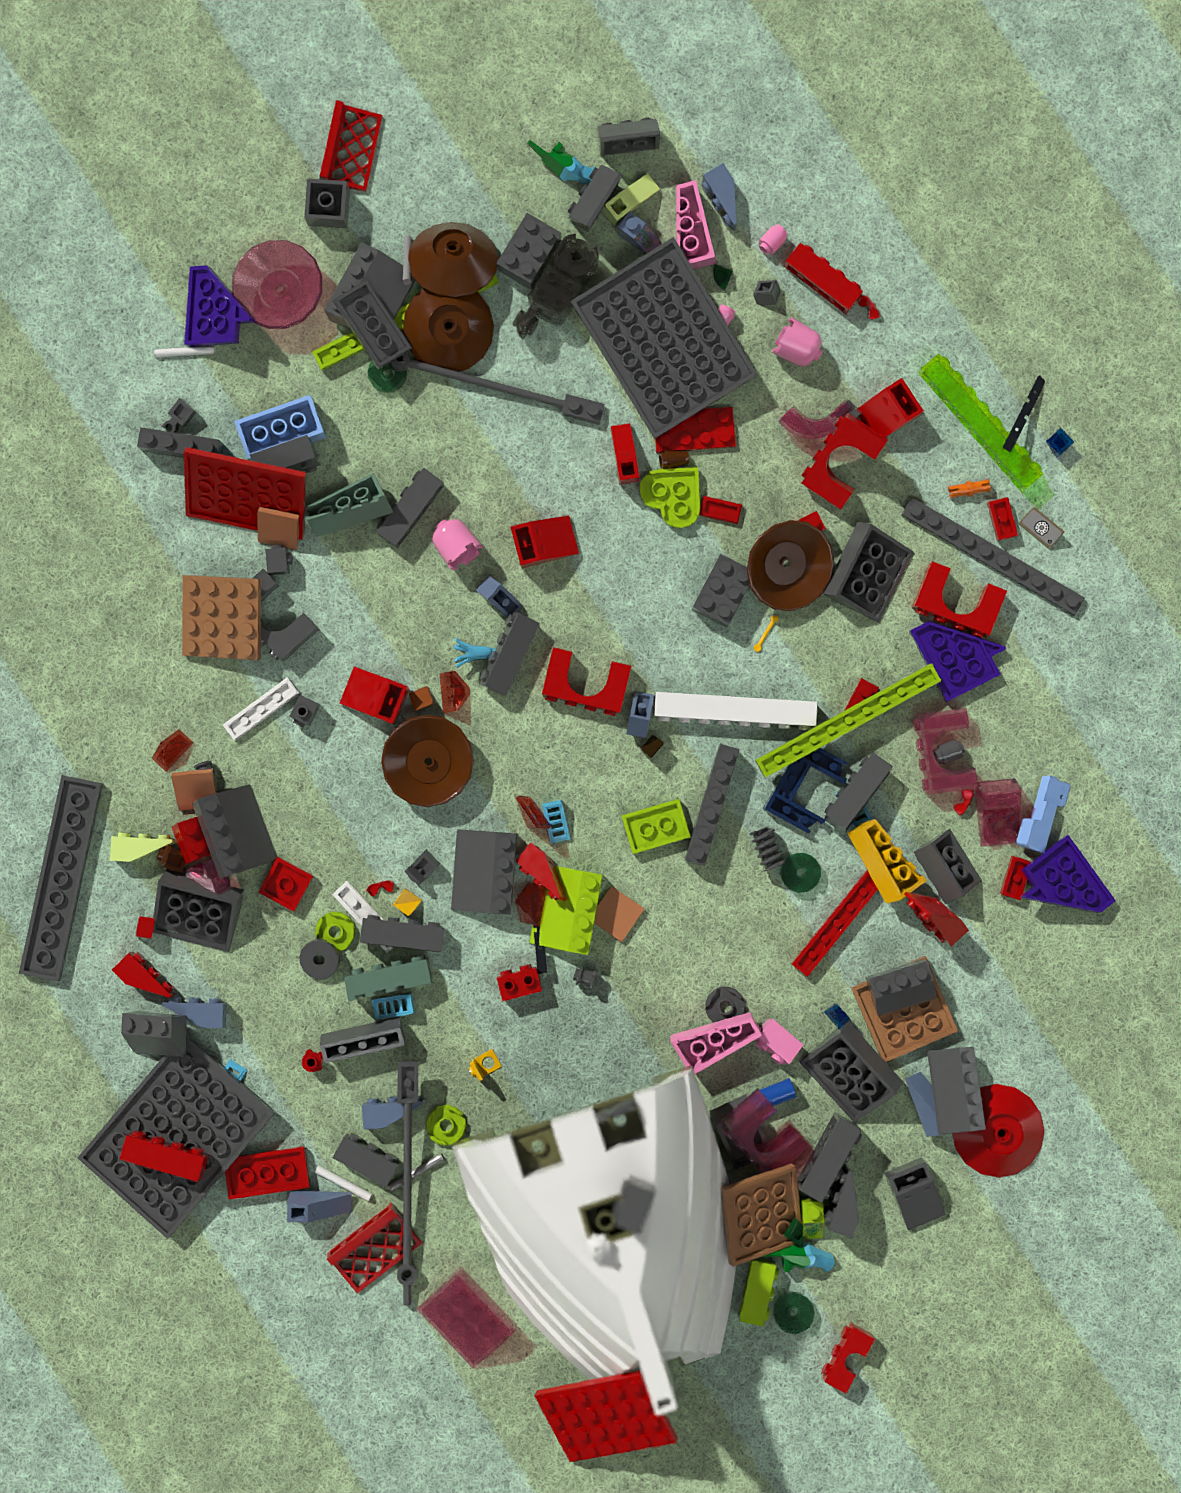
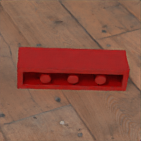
(823, 278)
(164, 1156)

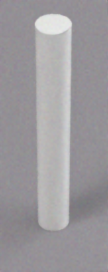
(184, 351)
(343, 1183)

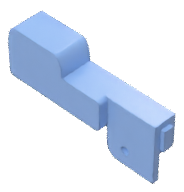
(1036, 830)

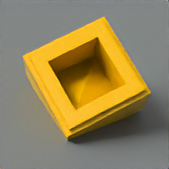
(407, 902)

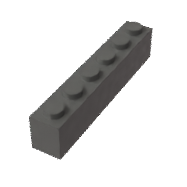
(711, 804)

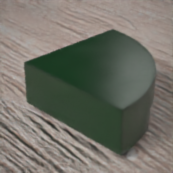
(721, 276)
(795, 1232)

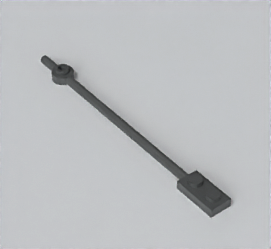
(571, 407)
(407, 1094)

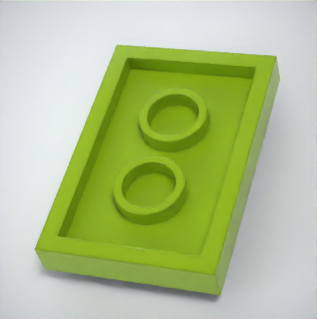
(655, 826)

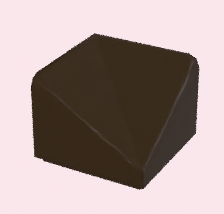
(651, 746)

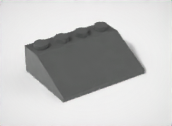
(383, 275)
(868, 571)
(234, 831)
(484, 871)
(196, 911)
(852, 1072)

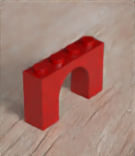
(848, 433)
(930, 602)
(608, 699)

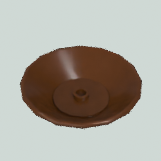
(453, 259)
(454, 347)
(807, 569)
(406, 755)

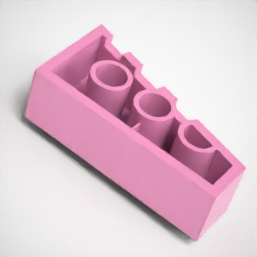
(692, 226)
(715, 1041)

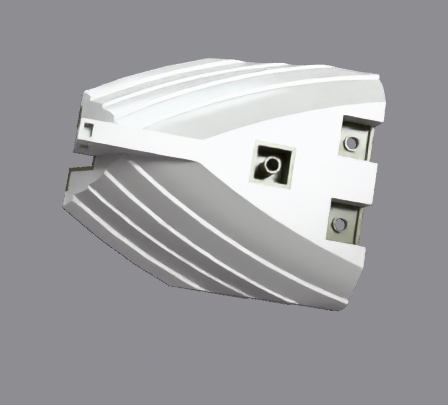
(656, 1290)

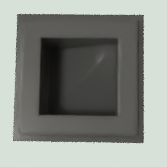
(767, 292)

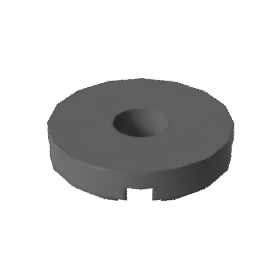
(311, 966)
(724, 994)
(616, 1110)

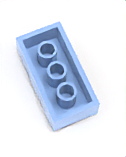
(280, 425)

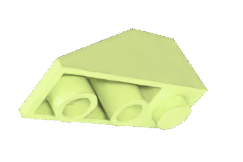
(630, 199)
(132, 848)

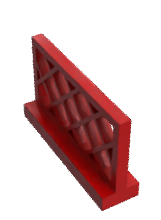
(335, 138)
(359, 1238)

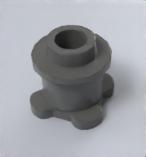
(585, 977)

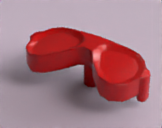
(873, 310)
(961, 808)
(373, 888)

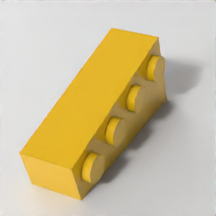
(884, 861)

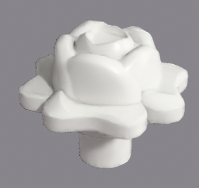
(597, 1246)

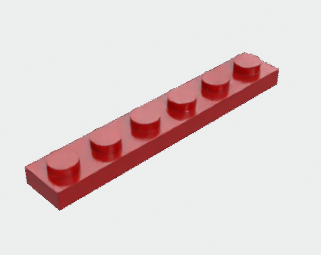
(835, 924)

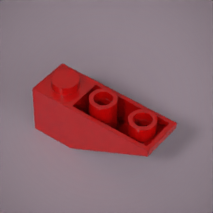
(625, 454)
(541, 867)
(133, 973)

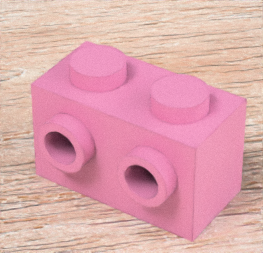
(778, 1042)

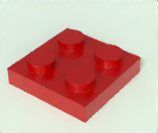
(286, 884)

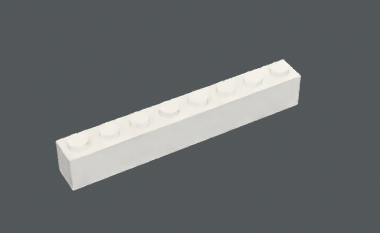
(735, 709)

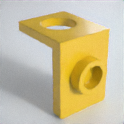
(477, 1068)

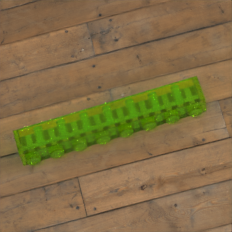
(979, 421)

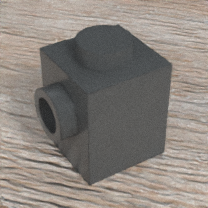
(278, 560)
(304, 711)

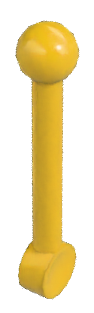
(757, 647)

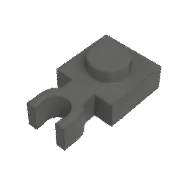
(181, 415)

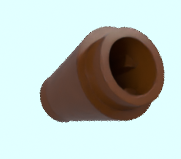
(673, 459)

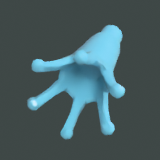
(472, 652)

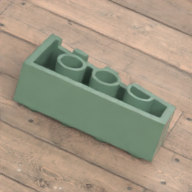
(348, 506)
(388, 978)

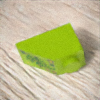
(812, 1218)

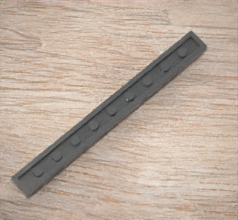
(993, 556)

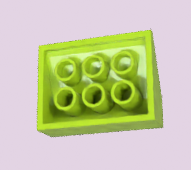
(570, 923)

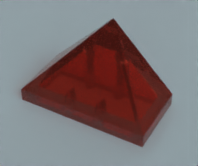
(453, 691)
(171, 749)
(531, 813)
(531, 904)

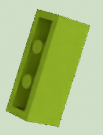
(758, 1292)

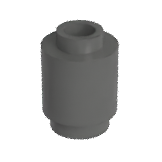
(948, 751)

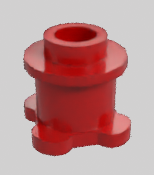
(309, 1054)

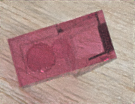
(207, 876)

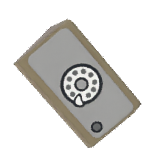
(1041, 527)

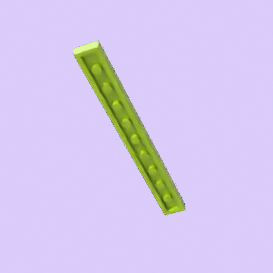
(349, 345)
(847, 720)

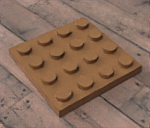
(221, 617)
(908, 1027)
(759, 1213)

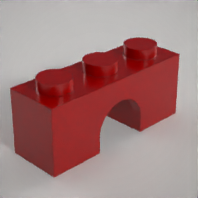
(853, 1341)

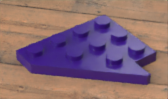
(212, 310)
(957, 657)
(1066, 879)

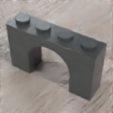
(288, 640)

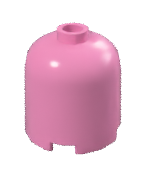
(798, 344)
(455, 543)

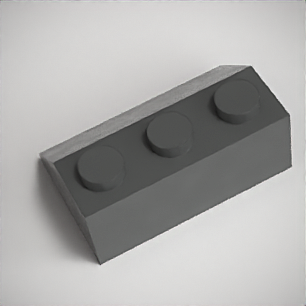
(628, 136)
(594, 197)
(947, 866)
(901, 987)
(155, 1033)

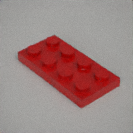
(705, 430)
(268, 1173)

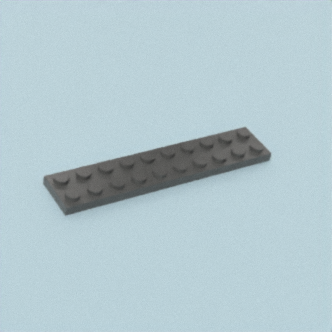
(60, 878)

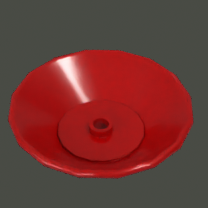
(1023, 1128)

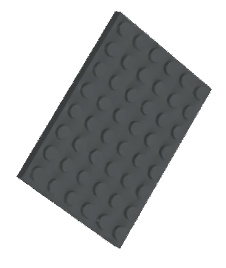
(664, 338)
(186, 1103)

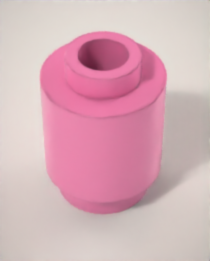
(772, 239)

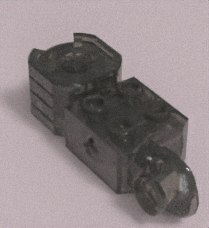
(559, 285)

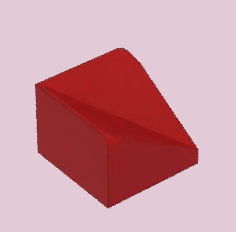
(145, 927)

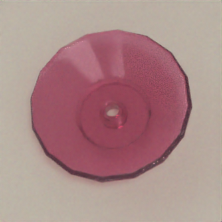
(276, 265)

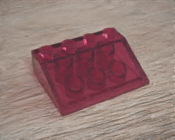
(467, 1317)

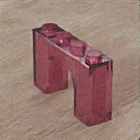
(929, 728)
(745, 1121)

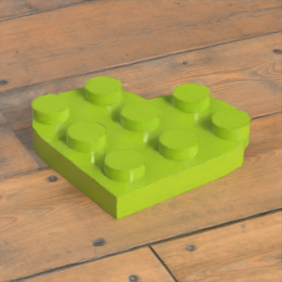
(674, 494)

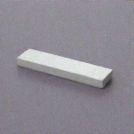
(261, 709)
(356, 905)

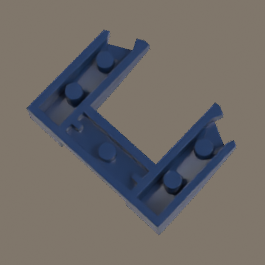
(780, 800)

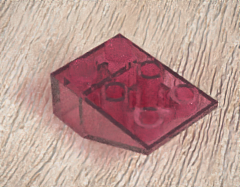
(998, 811)

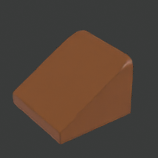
(421, 699)

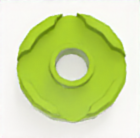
(345, 924)
(452, 1114)

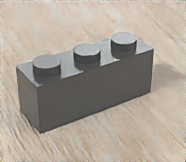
(366, 1159)

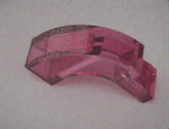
(810, 428)

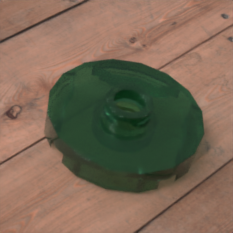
(386, 383)
(811, 875)
(793, 1323)

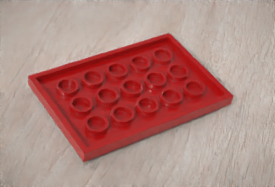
(234, 488)
(605, 1416)

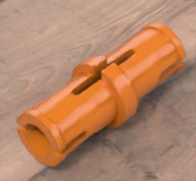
(969, 488)

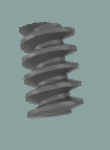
(767, 848)

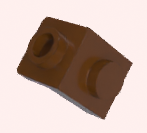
(170, 859)

